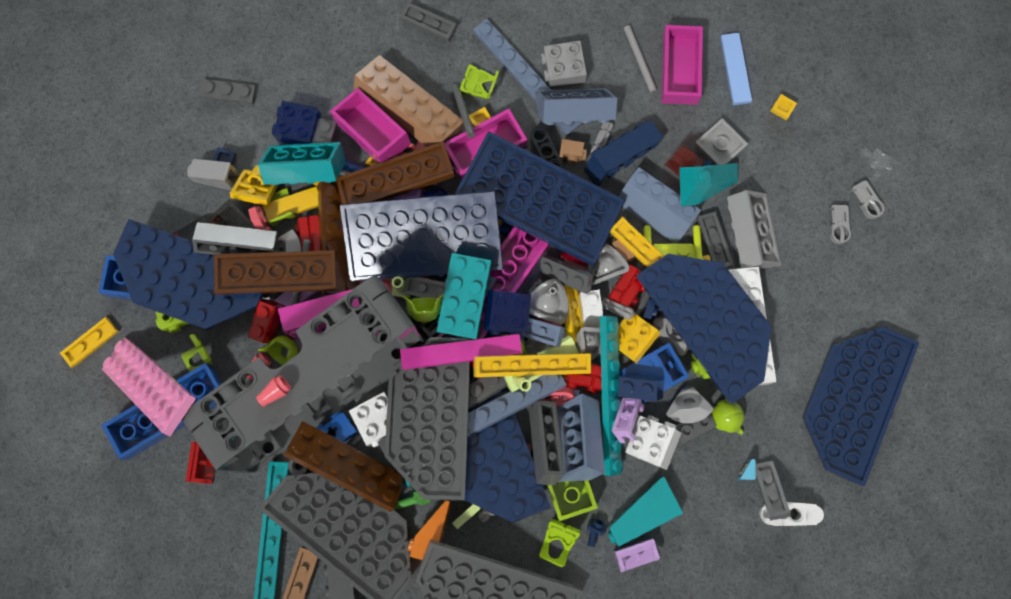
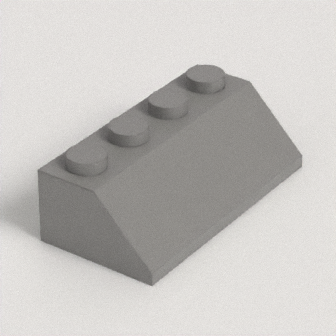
(753, 230)

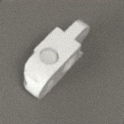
(806, 515)

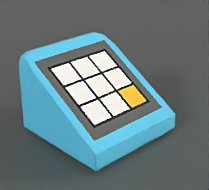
(748, 471)

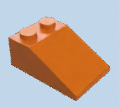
(431, 530)

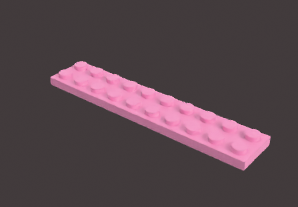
(148, 386)

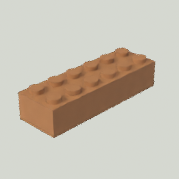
(407, 103)

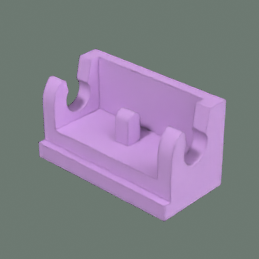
(626, 419)
(637, 554)

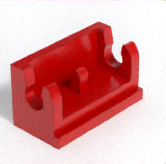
(199, 467)

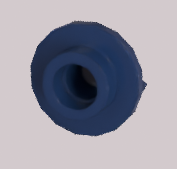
(596, 527)

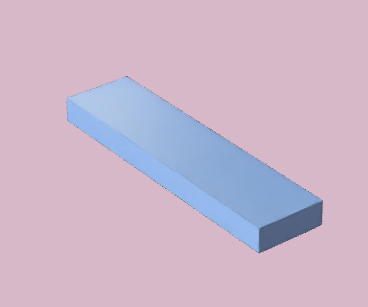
(735, 69)

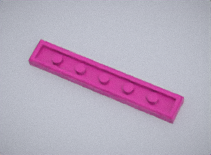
(459, 351)

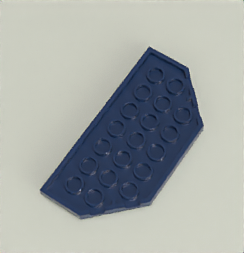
(173, 279)
(712, 319)
(857, 399)
(502, 470)

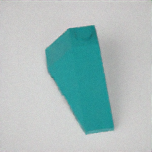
(705, 181)

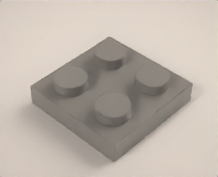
(721, 143)

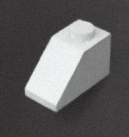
(591, 308)

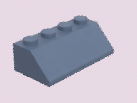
(576, 105)
(657, 206)
(580, 439)

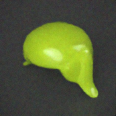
(424, 309)
(274, 349)
(728, 417)

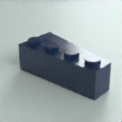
(622, 152)

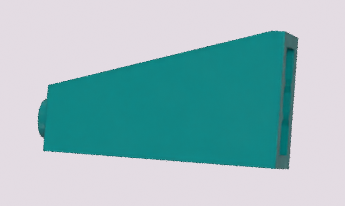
(647, 512)

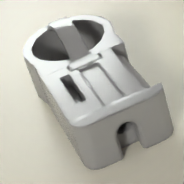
(866, 195)
(840, 220)

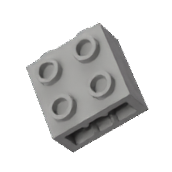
(564, 64)

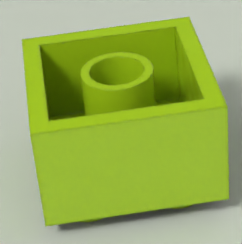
(572, 498)

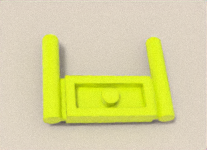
(687, 250)

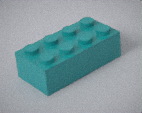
(302, 163)
(464, 296)

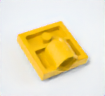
(252, 189)
(636, 337)

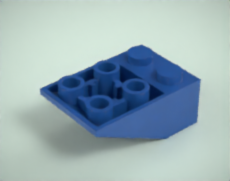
(659, 364)

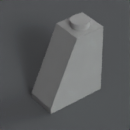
(213, 173)

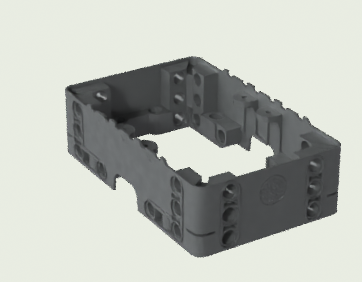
(339, 361)

